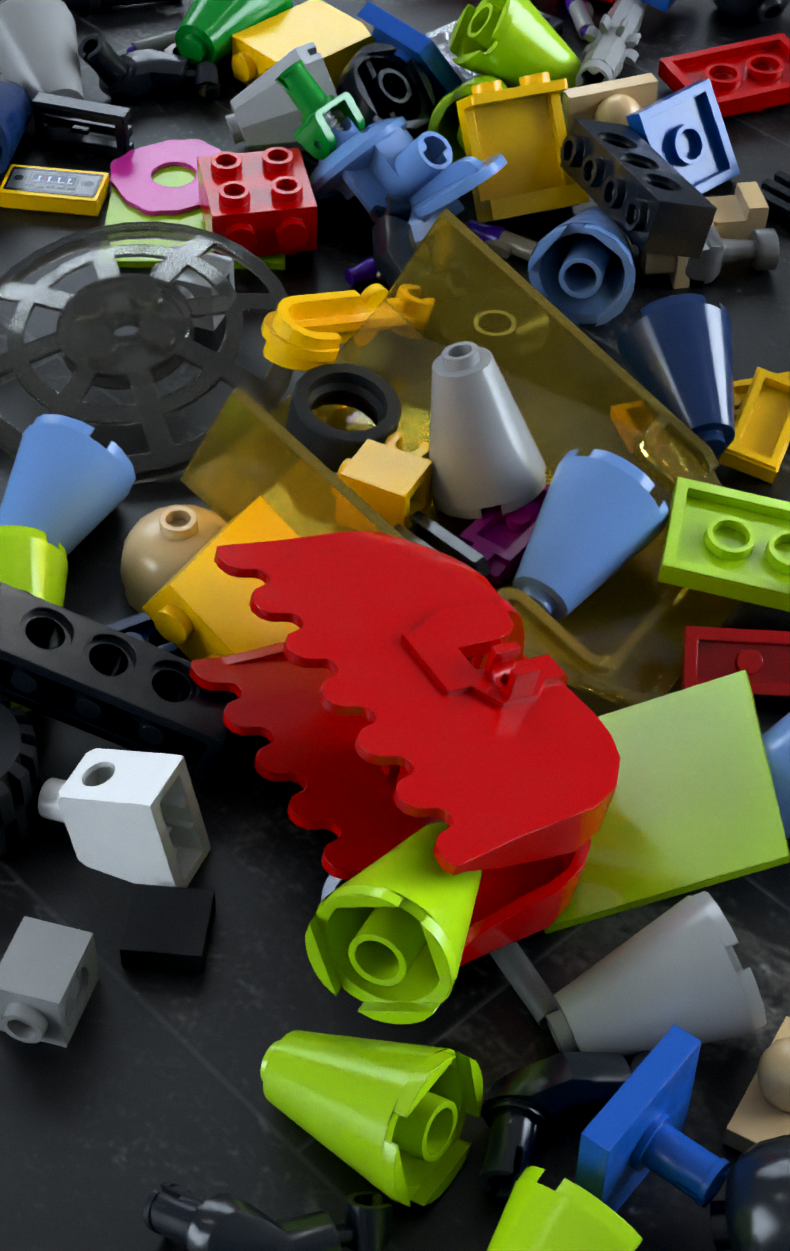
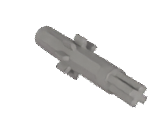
(611, 43)

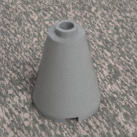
(40, 47)
(478, 437)
(662, 976)

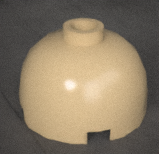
(162, 546)

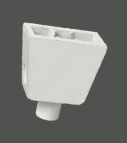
(131, 816)

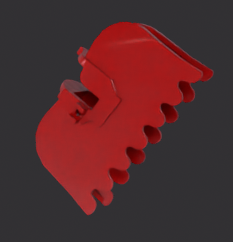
(405, 732)

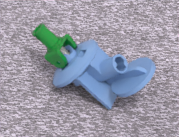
(379, 157)

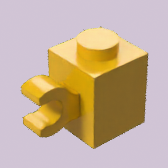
(390, 479)

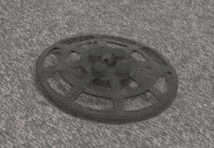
(149, 354)

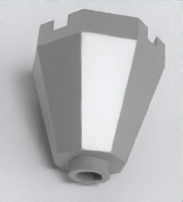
(263, 110)

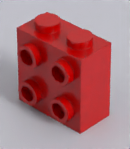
(259, 200)

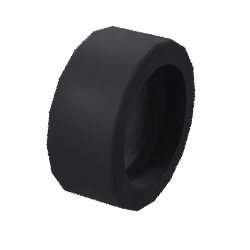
(345, 386)

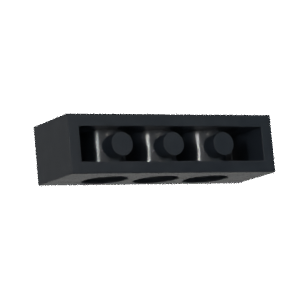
(637, 188)
(106, 682)

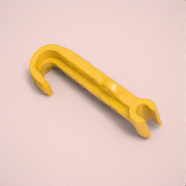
(312, 326)

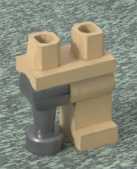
(734, 237)

